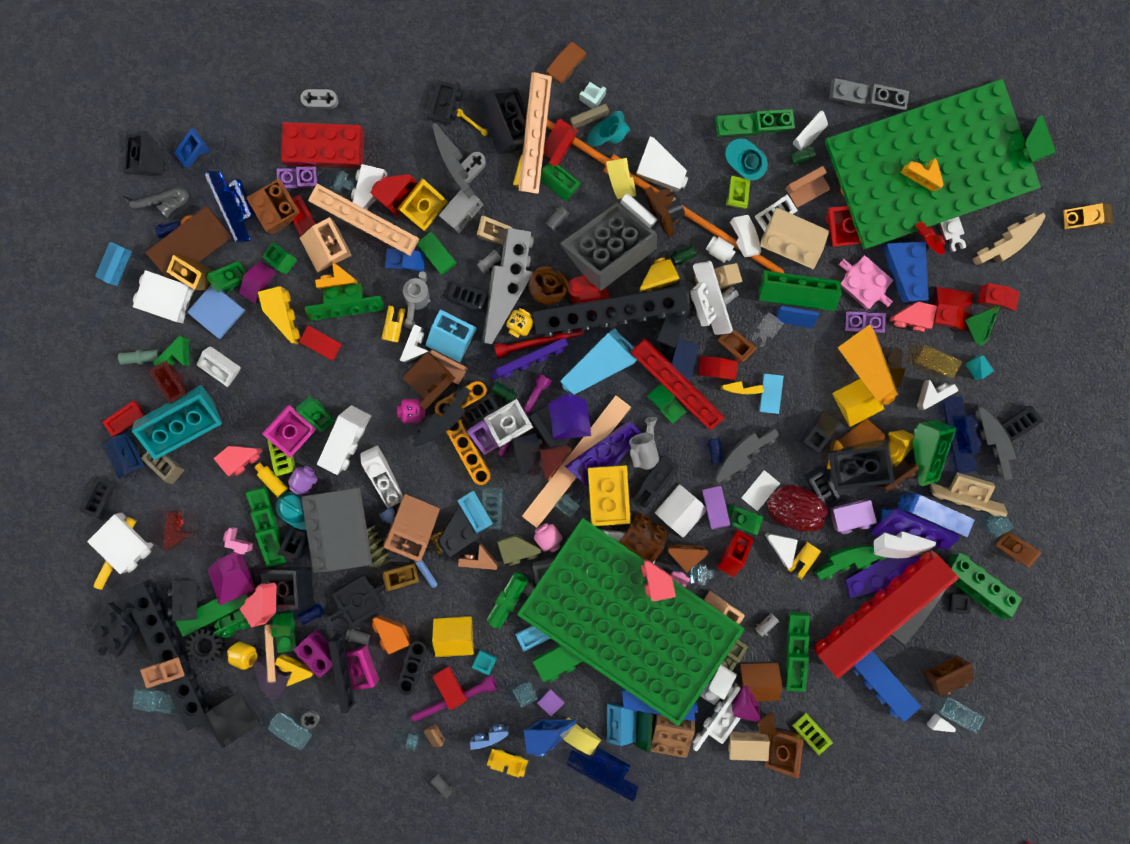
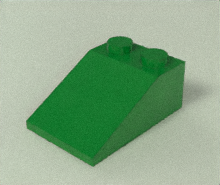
(931, 449)

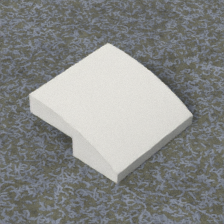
(638, 211)

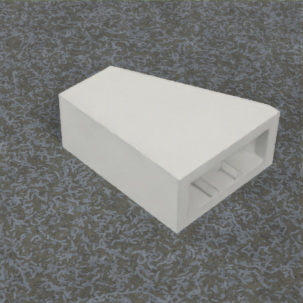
(661, 167)

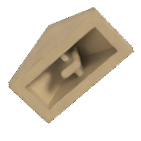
(492, 230)

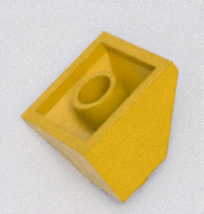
(659, 275)

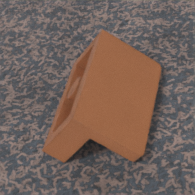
(808, 187)
(453, 367)

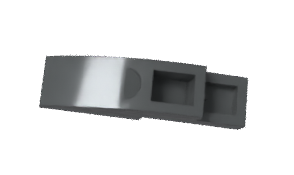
(869, 97)
(996, 434)
(737, 458)

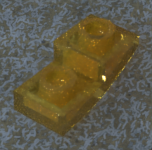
(939, 361)

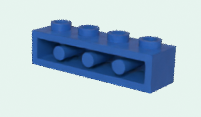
(887, 686)

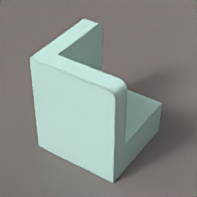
(592, 95)

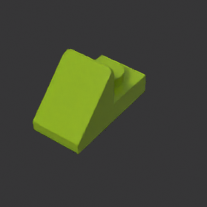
(738, 193)

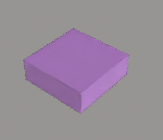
(550, 702)

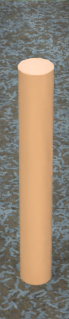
(269, 654)

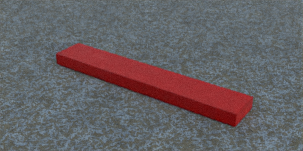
(677, 384)

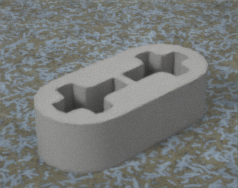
(319, 94)
(476, 169)

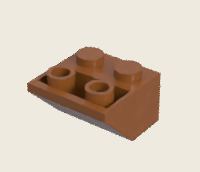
(273, 206)

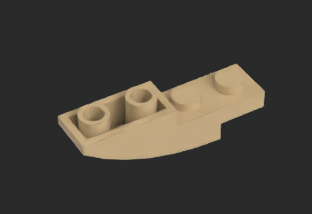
(1013, 240)

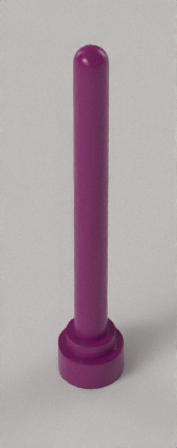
(541, 383)
(489, 684)

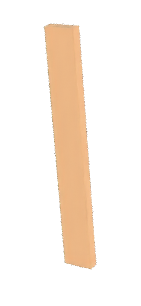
(563, 477)

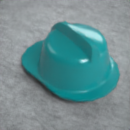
(608, 130)
(746, 159)
(290, 509)

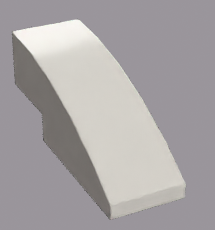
(901, 545)

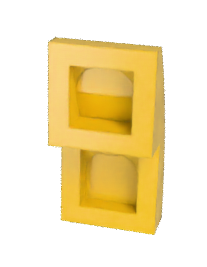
(737, 388)

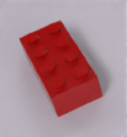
(322, 145)

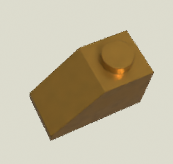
(189, 272)

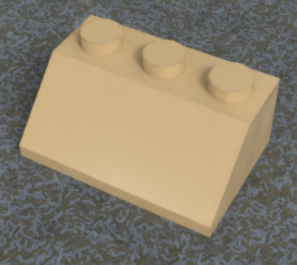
(794, 238)

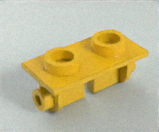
(499, 759)

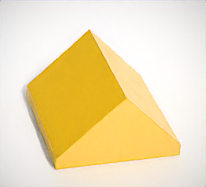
(422, 204)
(856, 402)
(453, 636)

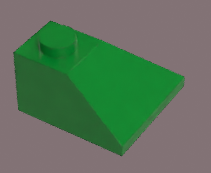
(1039, 142)

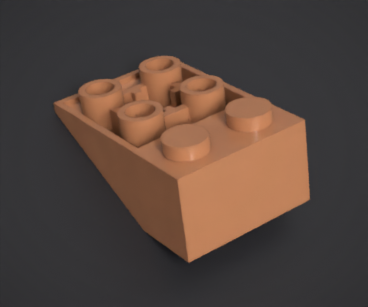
(411, 528)

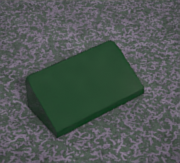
(644, 731)

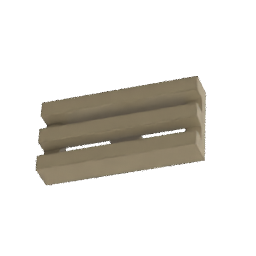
(589, 116)

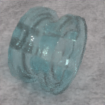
(412, 741)

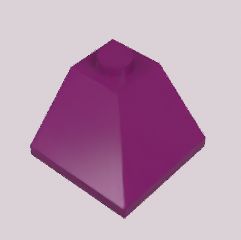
(231, 578)

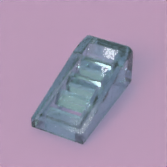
(493, 492)
(951, 709)

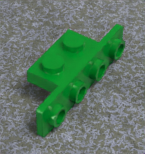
(344, 301)

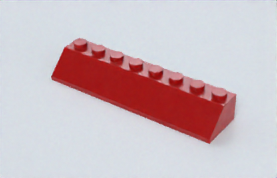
(885, 613)

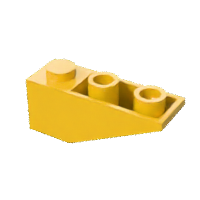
(276, 306)

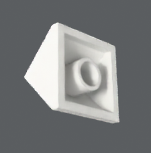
(508, 422)
(681, 510)

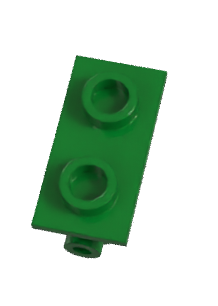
(226, 626)

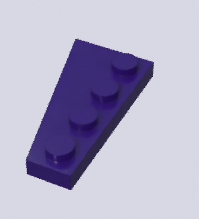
(523, 362)
(604, 453)
(907, 523)
(877, 575)

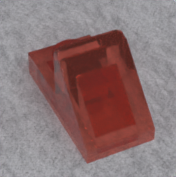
(173, 535)

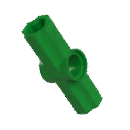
(507, 600)

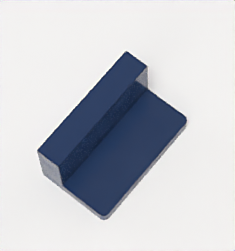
(684, 357)
(123, 455)

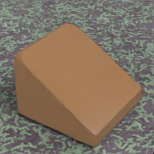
(434, 736)

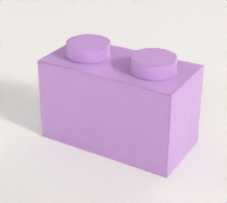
(852, 515)

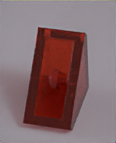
(168, 381)
(553, 459)

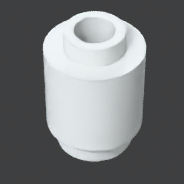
(720, 249)

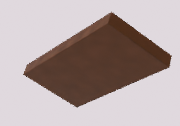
(191, 240)

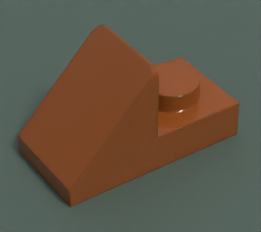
(737, 345)
(1018, 549)

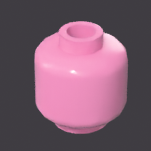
(548, 537)

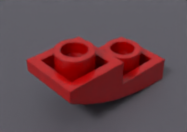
(931, 238)

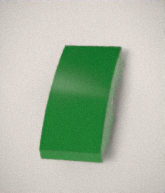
(436, 253)

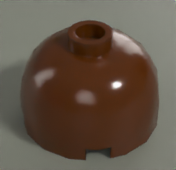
(548, 286)

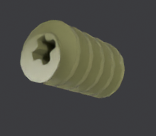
(377, 556)

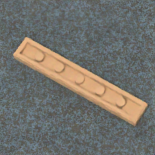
(535, 133)
(363, 219)

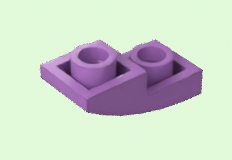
(298, 178)
(859, 320)
(716, 507)

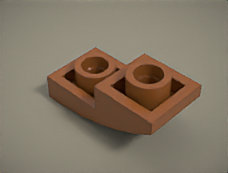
(566, 62)

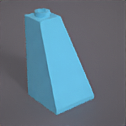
(601, 362)

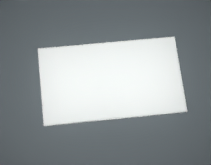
(760, 490)

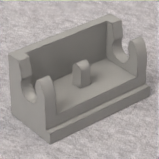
(461, 210)

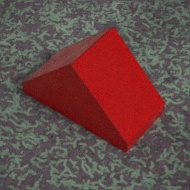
(717, 368)

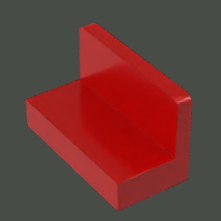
(559, 141)

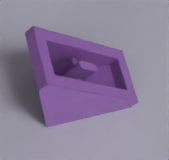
(482, 437)

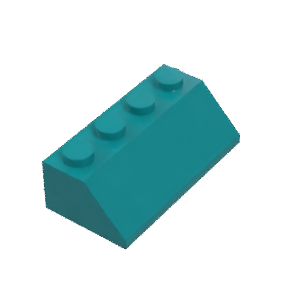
(177, 423)

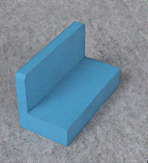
(113, 264)
(621, 725)

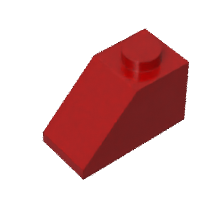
(999, 295)
(735, 554)

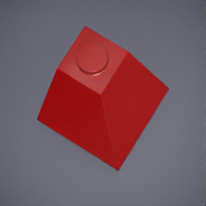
(393, 191)
(952, 308)

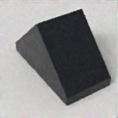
(294, 544)

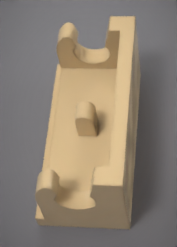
(748, 746)

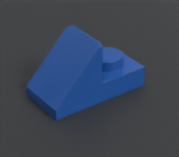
(190, 148)
(399, 260)

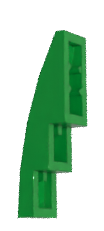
(266, 525)
(797, 651)

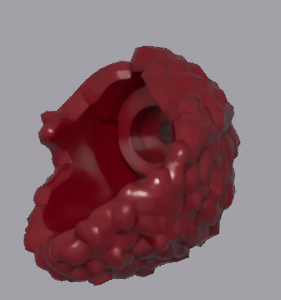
(797, 508)

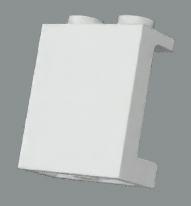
(163, 297)
(120, 544)

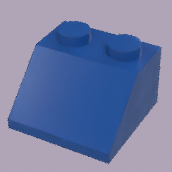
(546, 735)

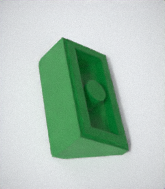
(559, 181)

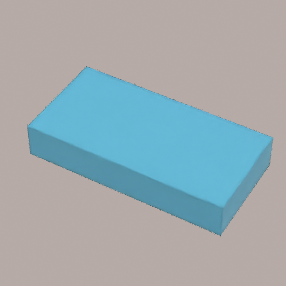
(771, 396)
(475, 512)
(531, 637)

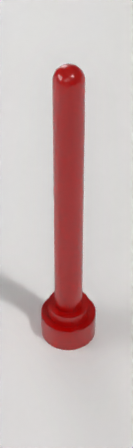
(503, 349)

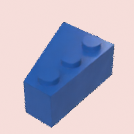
(909, 270)

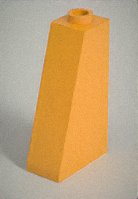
(868, 361)

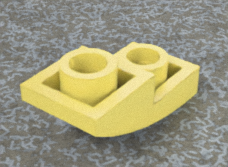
(620, 178)
(582, 739)

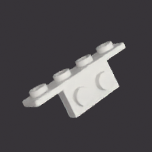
(709, 299)
(721, 722)

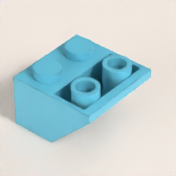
(450, 336)

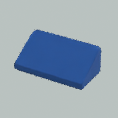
(797, 316)

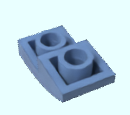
(496, 734)

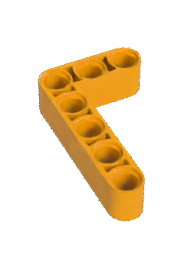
(462, 432)

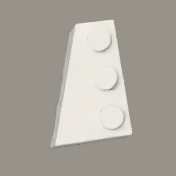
(343, 440)

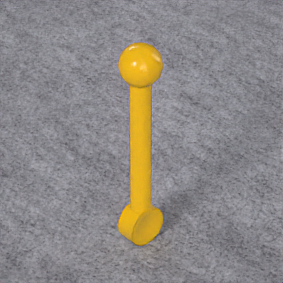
(484, 132)

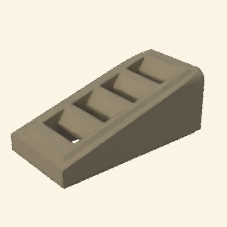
(170, 473)

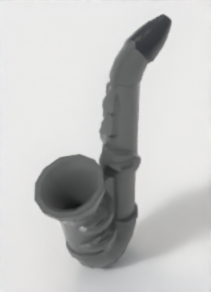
(170, 201)

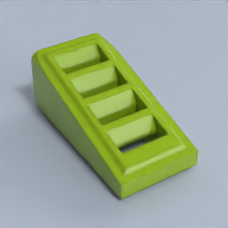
(276, 464)
(822, 747)

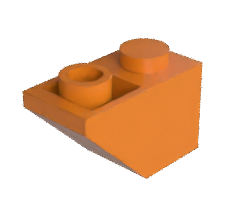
(392, 633)

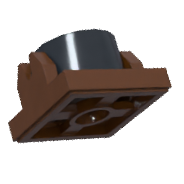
(665, 207)

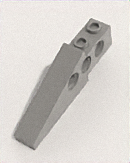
(499, 299)

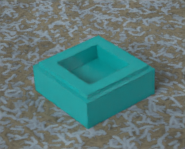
(484, 662)

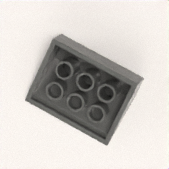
(610, 245)
(336, 530)

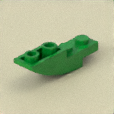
(754, 124)
(859, 555)

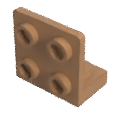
(671, 738)

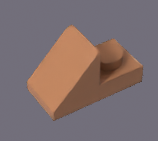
(484, 560)

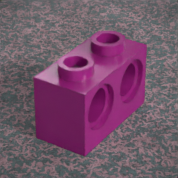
(319, 652)

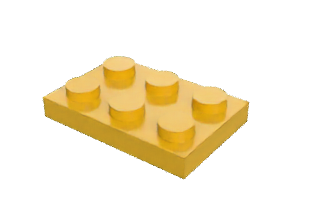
(609, 495)

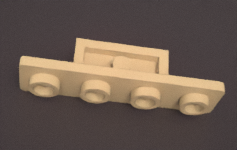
(970, 492)

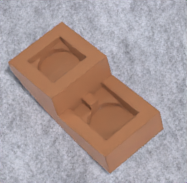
(162, 672)

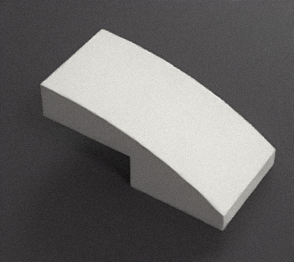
(748, 239)

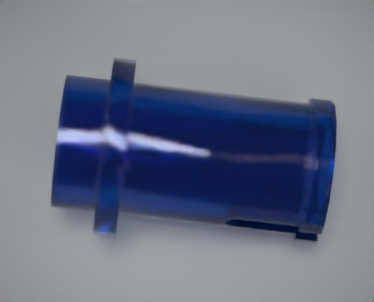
(164, 230)
(715, 450)
(310, 614)

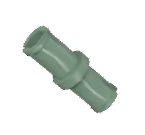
(138, 357)

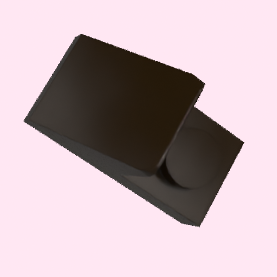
(894, 362)

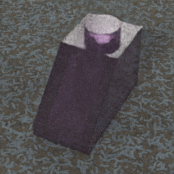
(275, 689)

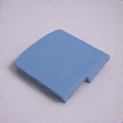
(216, 311)

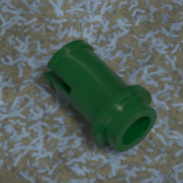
(803, 155)
(683, 255)
(504, 392)

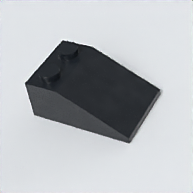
(862, 465)
(293, 585)

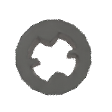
(315, 714)

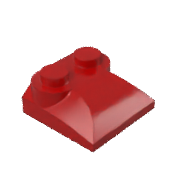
(841, 227)
(582, 290)

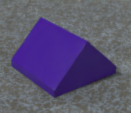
(569, 417)

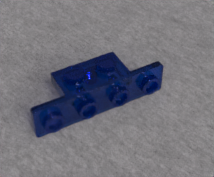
(232, 203)
(965, 440)
(605, 770)

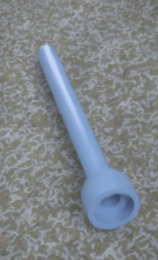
(388, 516)

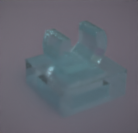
(341, 182)
(567, 505)
(999, 525)
(700, 574)
(525, 694)

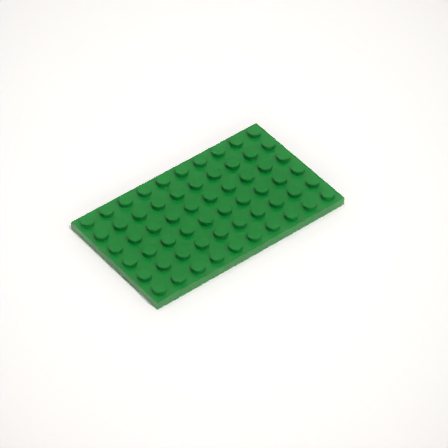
(976, 153)
(600, 611)

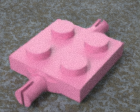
(865, 282)

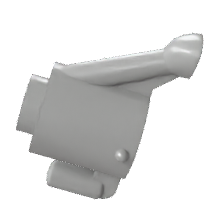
(416, 297)
(643, 447)

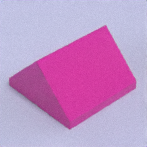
(289, 431)
(361, 668)

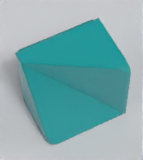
(979, 367)

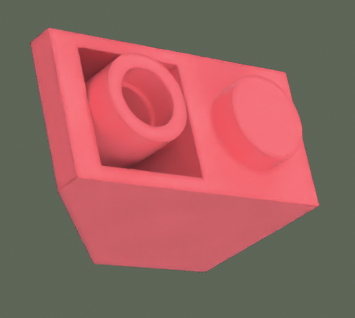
(916, 315)
(236, 457)
(659, 582)
(260, 605)

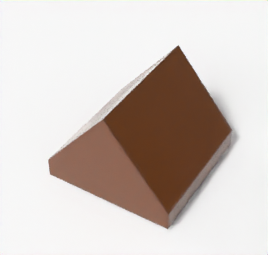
(767, 724)

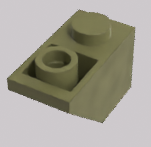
(517, 548)

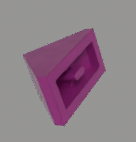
(256, 280)
(746, 705)

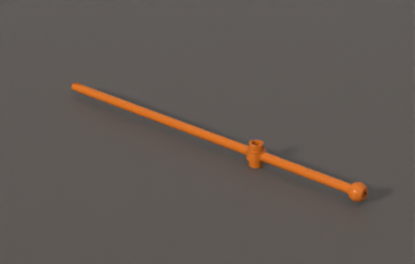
(688, 213)

